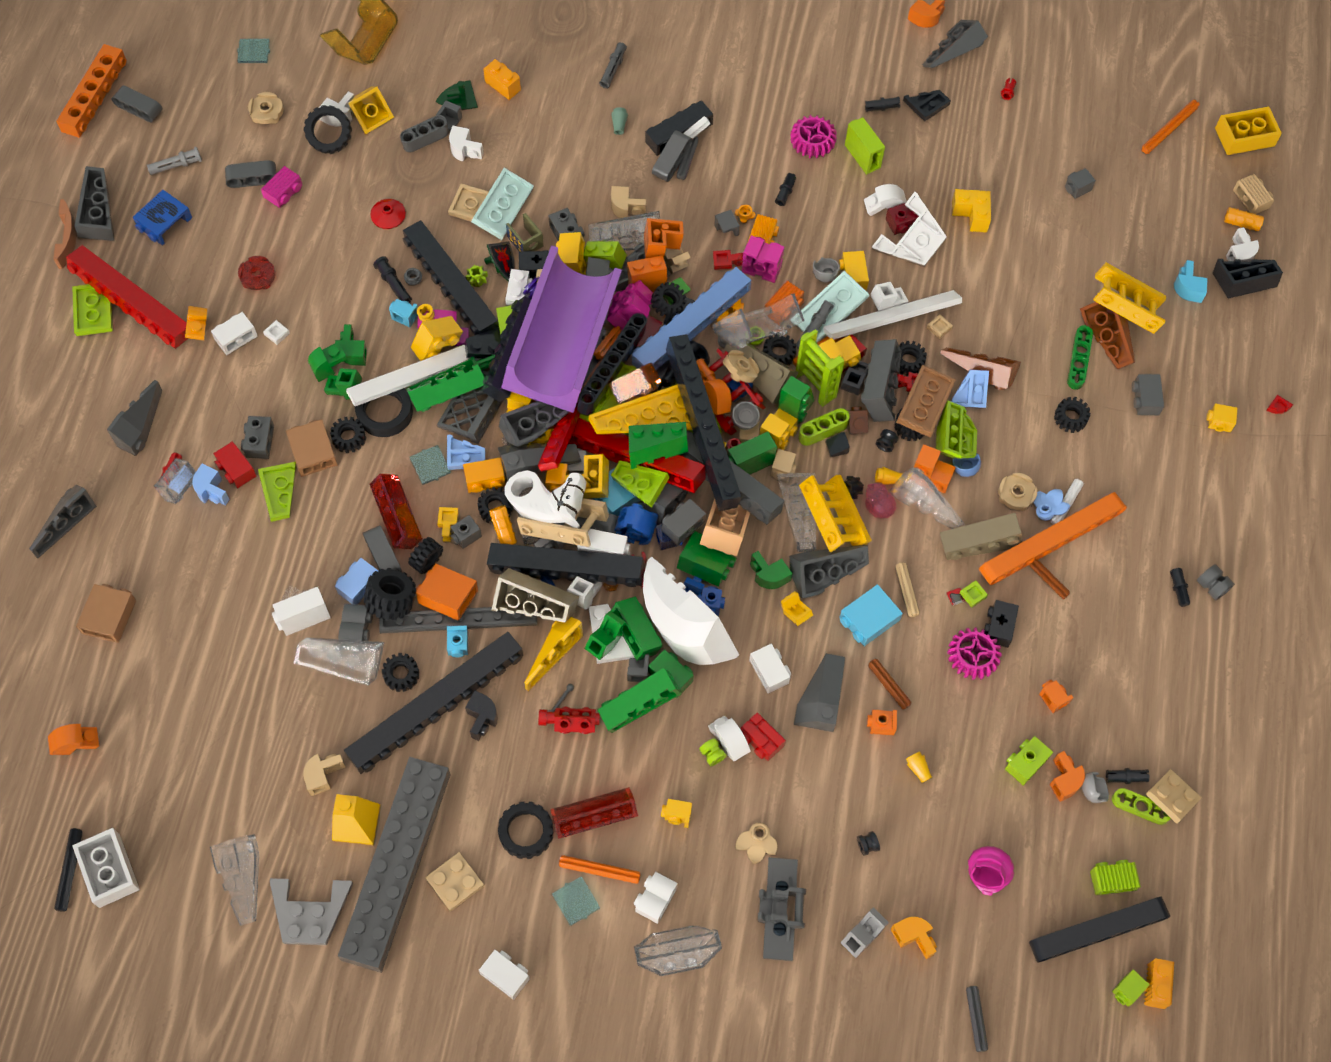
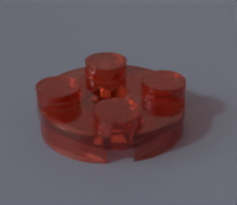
(260, 281)

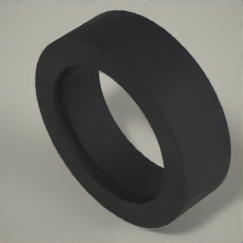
(390, 428)

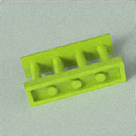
(826, 381)

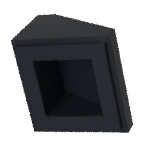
(838, 445)

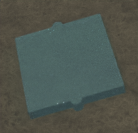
(253, 50)
(430, 464)
(575, 901)

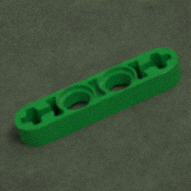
(1080, 357)

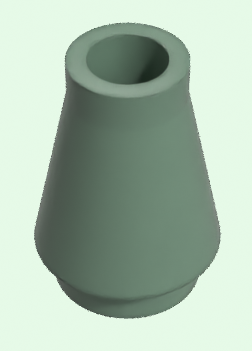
(619, 119)

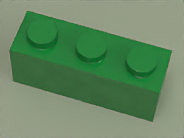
(638, 628)

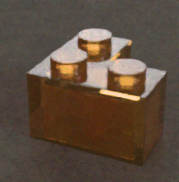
(638, 381)

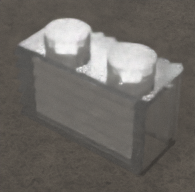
(175, 481)

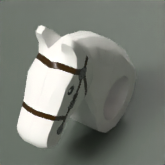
(543, 505)

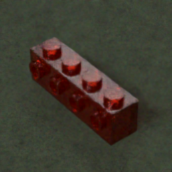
(395, 511)
(594, 812)

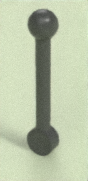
(570, 687)

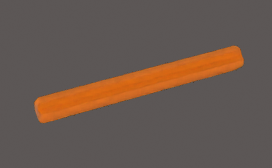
(1170, 126)

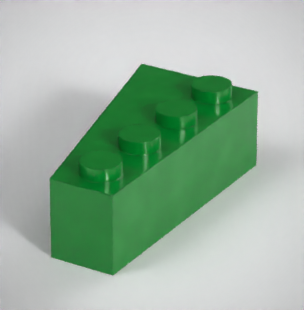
(446, 385)

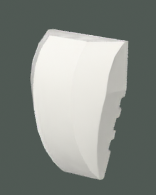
(684, 619)

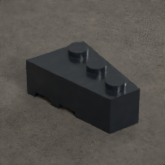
(1244, 278)

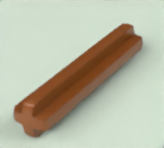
(1050, 579)
(889, 683)

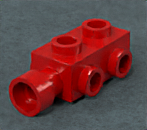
(570, 723)

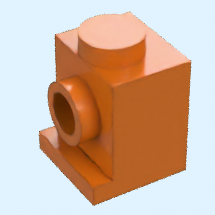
(1055, 695)
(882, 728)

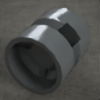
(1215, 582)

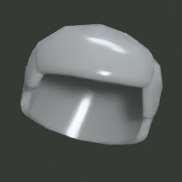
(826, 269)
(745, 415)
(1095, 788)

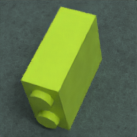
(864, 145)

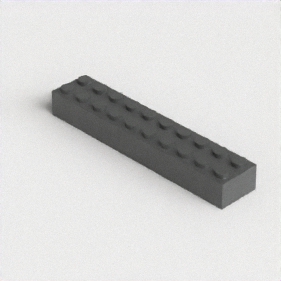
(394, 865)

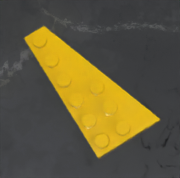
(654, 408)

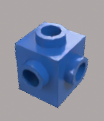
(712, 598)

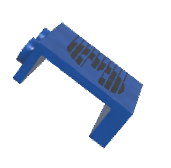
(160, 215)

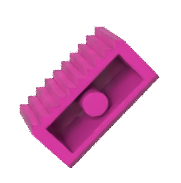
(281, 187)

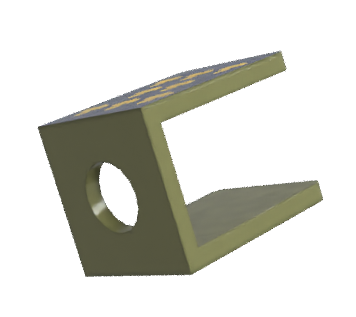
(537, 236)

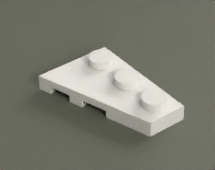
(621, 650)

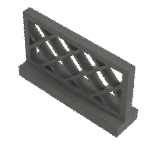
(480, 421)

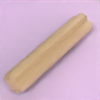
(907, 589)

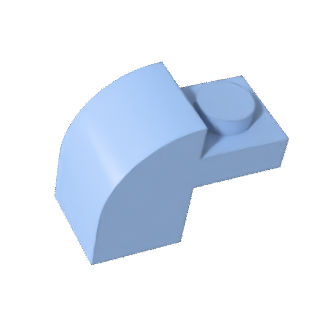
(205, 485)

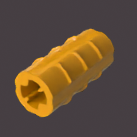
(1243, 219)
(502, 525)

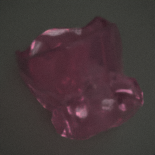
(879, 501)

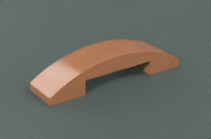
(69, 236)

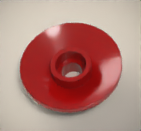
(388, 219)

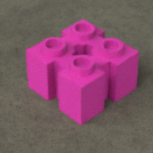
(762, 259)
(630, 301)

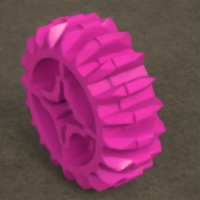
(813, 136)
(959, 654)

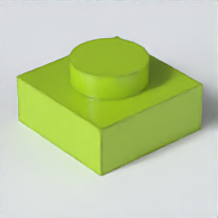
(973, 594)

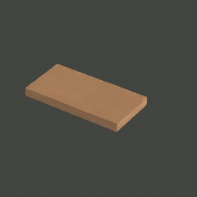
(926, 401)

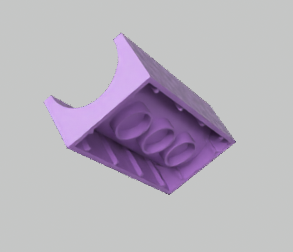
(559, 334)

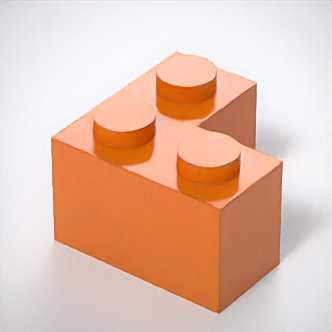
(661, 235)
(937, 471)

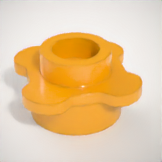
(745, 209)

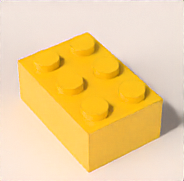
(1248, 130)

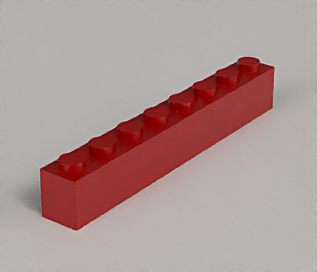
(127, 296)
(615, 447)

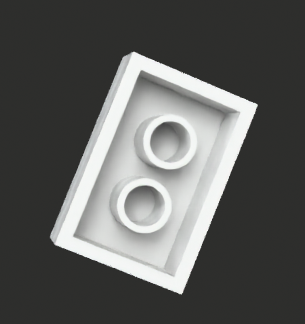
(105, 867)

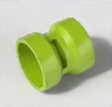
(712, 752)

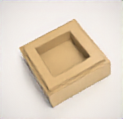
(939, 326)

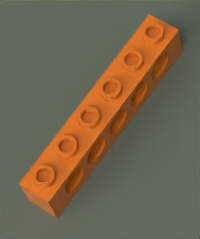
(91, 91)

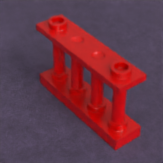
(726, 422)

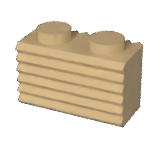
(1253, 194)

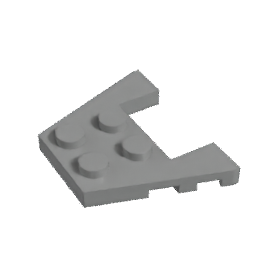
(307, 921)

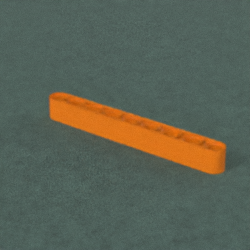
(1052, 538)

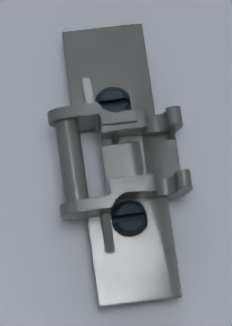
(773, 909)

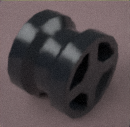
(887, 440)
(868, 843)

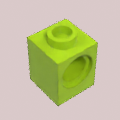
(1130, 988)

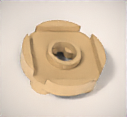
(267, 116)
(741, 367)
(1015, 501)

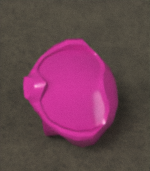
(990, 869)

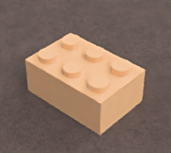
(725, 529)

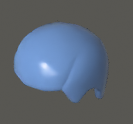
(967, 466)

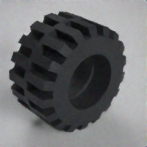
(389, 594)

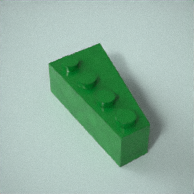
(639, 700)

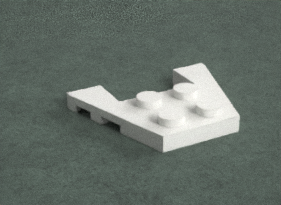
(919, 241)

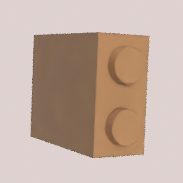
(311, 447)
(106, 612)

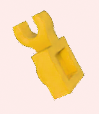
(446, 518)

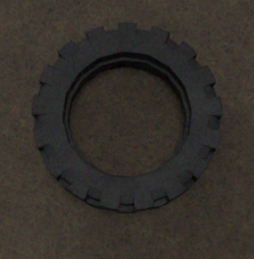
(315, 116)
(525, 851)

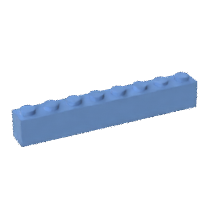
(694, 317)

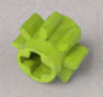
(476, 276)

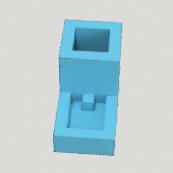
(1190, 286)

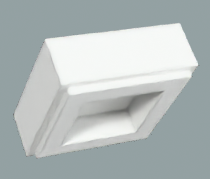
(276, 332)

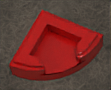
(1279, 405)

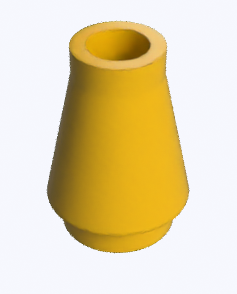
(886, 476)
(919, 766)

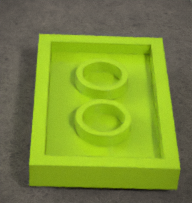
(91, 311)

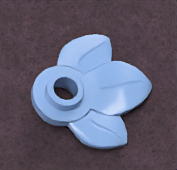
(1052, 503)

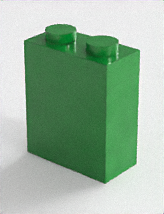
(754, 453)
(705, 563)

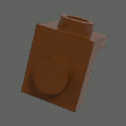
(858, 420)

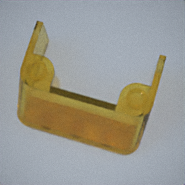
(370, 38)

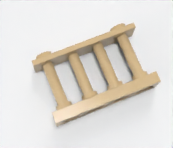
(590, 509)

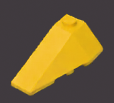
(558, 642)

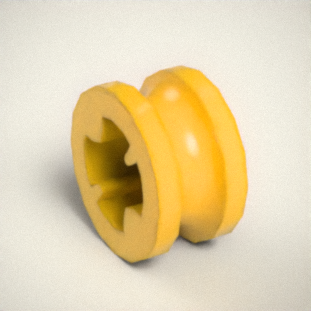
(422, 309)

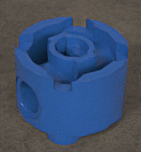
(636, 524)

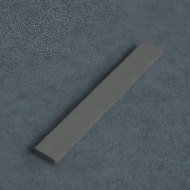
(472, 618)

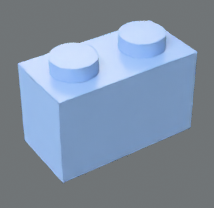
(354, 582)

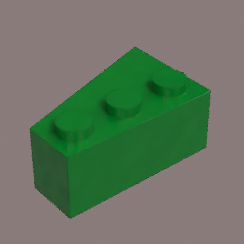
(796, 398)
(656, 441)

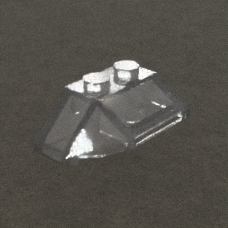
(678, 950)

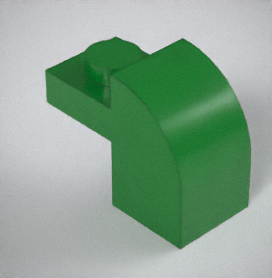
(354, 349)
(324, 359)
(338, 384)
(772, 575)
(605, 637)

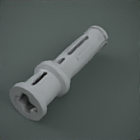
(183, 157)

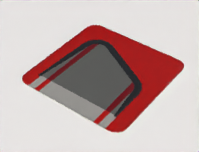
(955, 596)

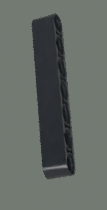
(612, 364)
(1099, 929)

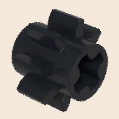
(854, 486)

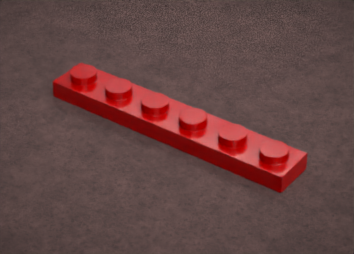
(558, 441)

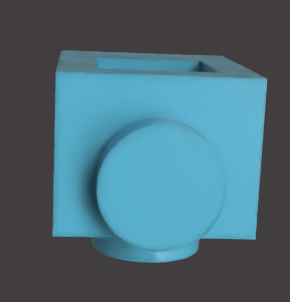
(403, 312)
(457, 633)

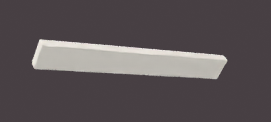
(892, 314)
(406, 376)

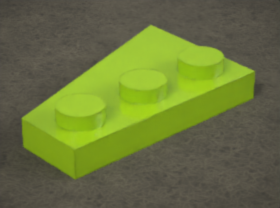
(640, 481)
(278, 489)

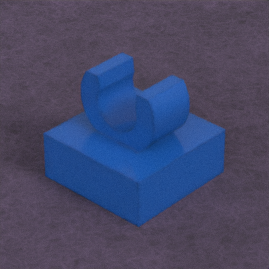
(694, 585)

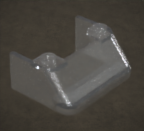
(743, 328)

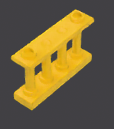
(1134, 289)
(845, 508)

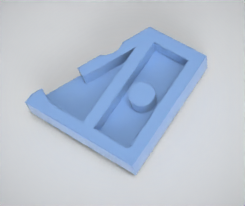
(973, 389)
(462, 452)

